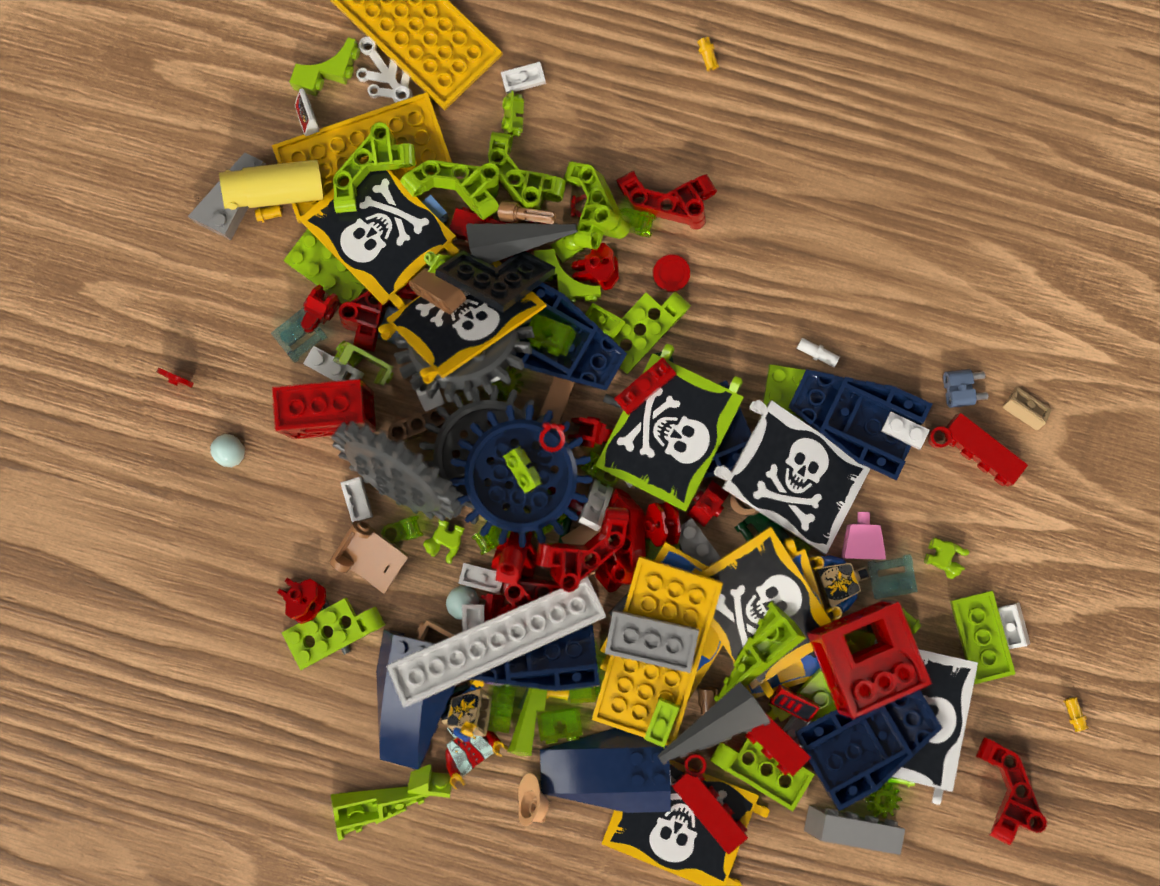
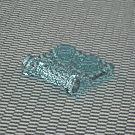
(292, 331)
(892, 584)

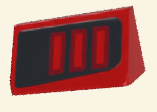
(794, 703)

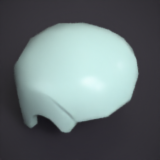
(227, 450)
(460, 596)

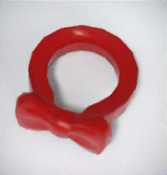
(574, 201)
(560, 427)

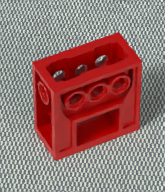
(322, 408)
(875, 673)

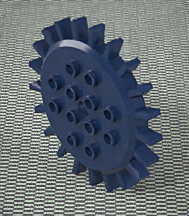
(489, 499)

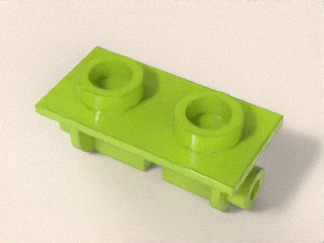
(513, 105)
(435, 261)
(517, 461)

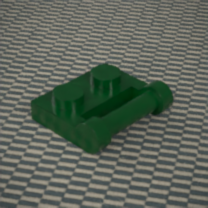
(760, 523)

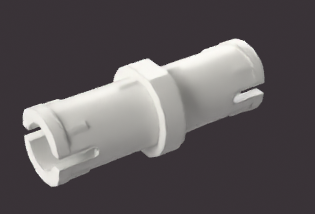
(818, 352)

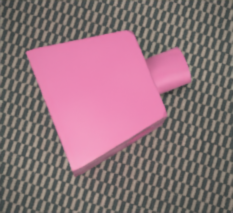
(863, 540)

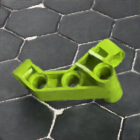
(382, 154)
(531, 186)
(477, 187)
(600, 211)

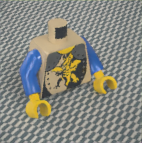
(838, 582)
(469, 712)

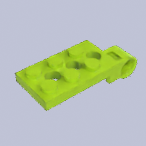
(670, 312)
(342, 636)
(731, 761)

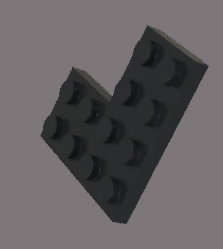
(496, 286)

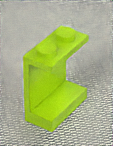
(345, 352)

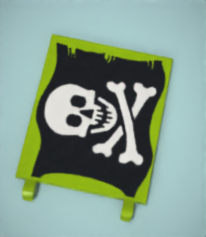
(672, 435)

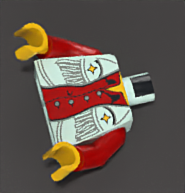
(464, 756)

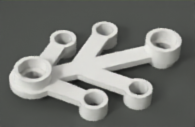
(386, 75)

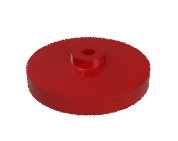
(671, 273)
(174, 379)

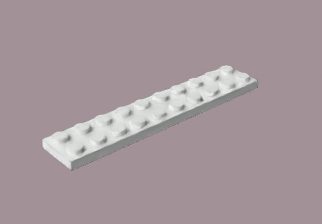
(494, 642)

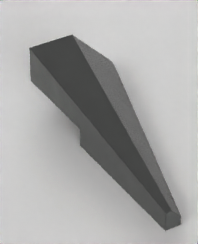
(498, 241)
(729, 716)

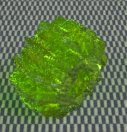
(514, 383)
(888, 806)

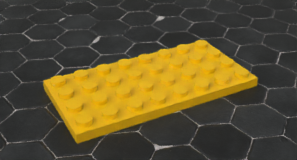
(427, 42)
(408, 120)
(634, 687)

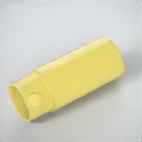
(271, 185)

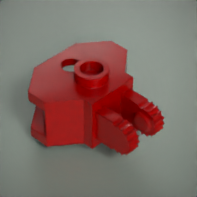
(599, 267)
(317, 310)
(591, 431)
(708, 503)
(662, 524)
(301, 598)

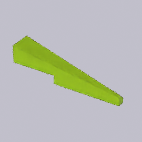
(771, 641)
(524, 732)
(360, 808)

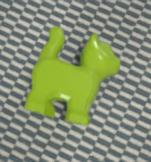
(444, 537)
(944, 553)

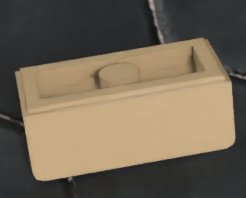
(1027, 409)

